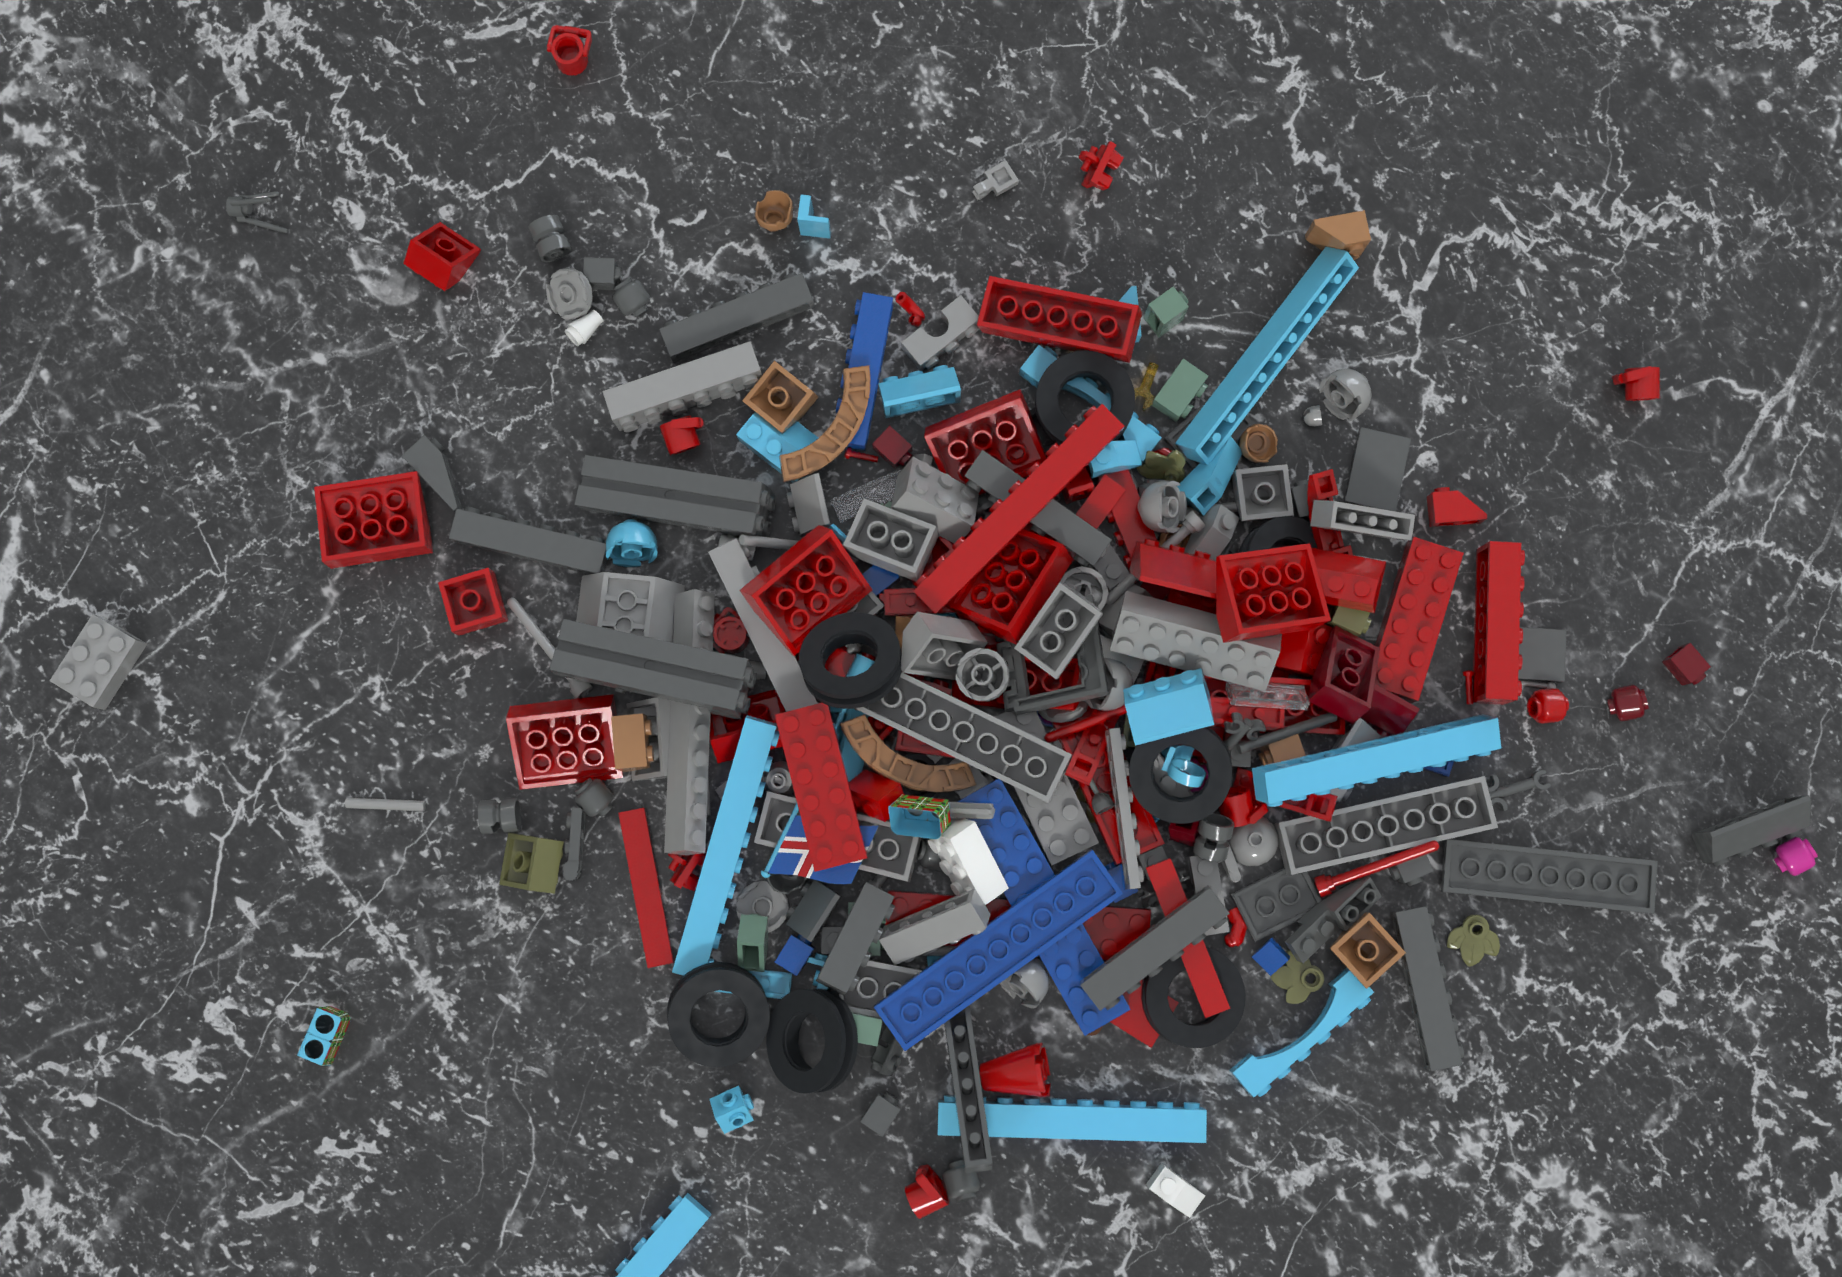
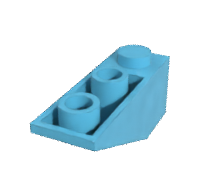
(1208, 482)

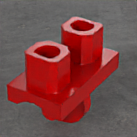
(1097, 162)
(683, 874)

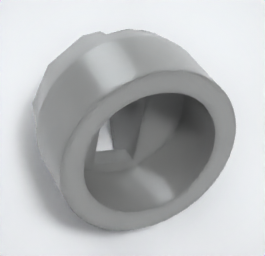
(1312, 416)

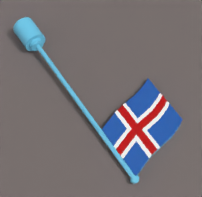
(792, 851)

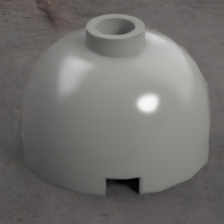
(1346, 393)
(1163, 506)
(982, 674)
(1118, 679)
(1254, 843)
(1028, 983)

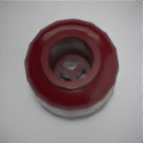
(1628, 702)

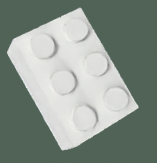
(968, 860)

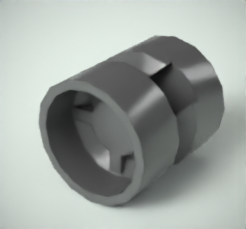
(549, 236)
(500, 815)
(1213, 837)

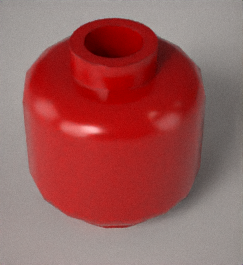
(1547, 705)

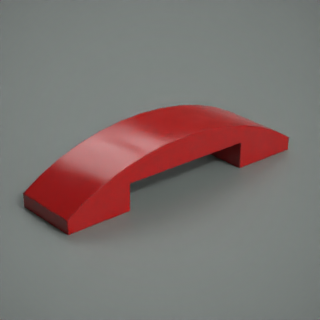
(1322, 487)
(1089, 751)
(1315, 805)

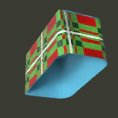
(909, 825)
(329, 1049)

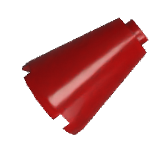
(1018, 1072)

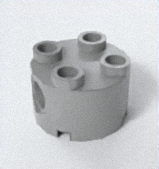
(1087, 582)

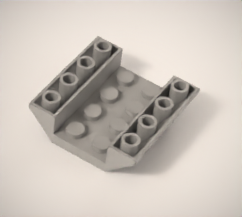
(629, 603)

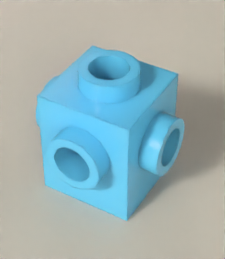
(732, 1109)

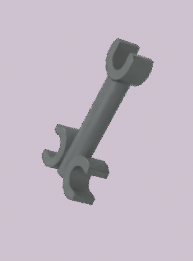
(1240, 727)
(1497, 793)

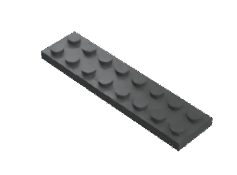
(1549, 876)

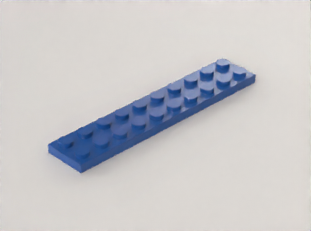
(1024, 871)
(999, 950)

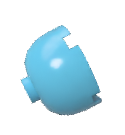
(631, 543)

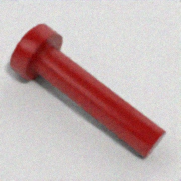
(849, 453)
(1469, 689)

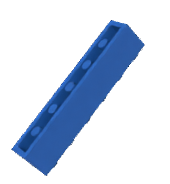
(868, 349)

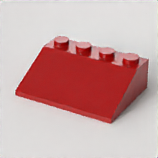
(997, 427)
(372, 520)
(1174, 568)
(1013, 585)
(806, 587)
(1268, 593)
(563, 741)

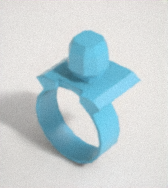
(1179, 757)

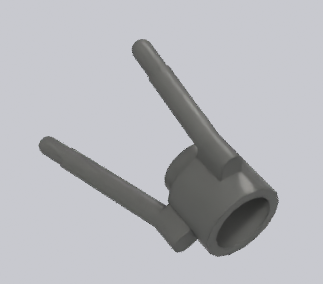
(242, 205)

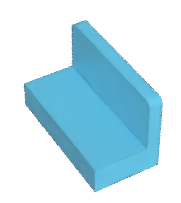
(809, 224)

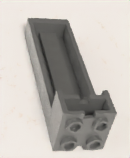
(675, 497)
(654, 668)

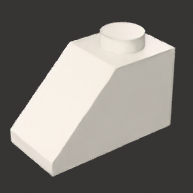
(1175, 1190)

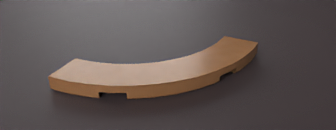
(839, 434)
(901, 769)

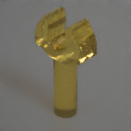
(1144, 389)

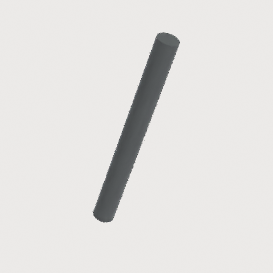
(1286, 732)

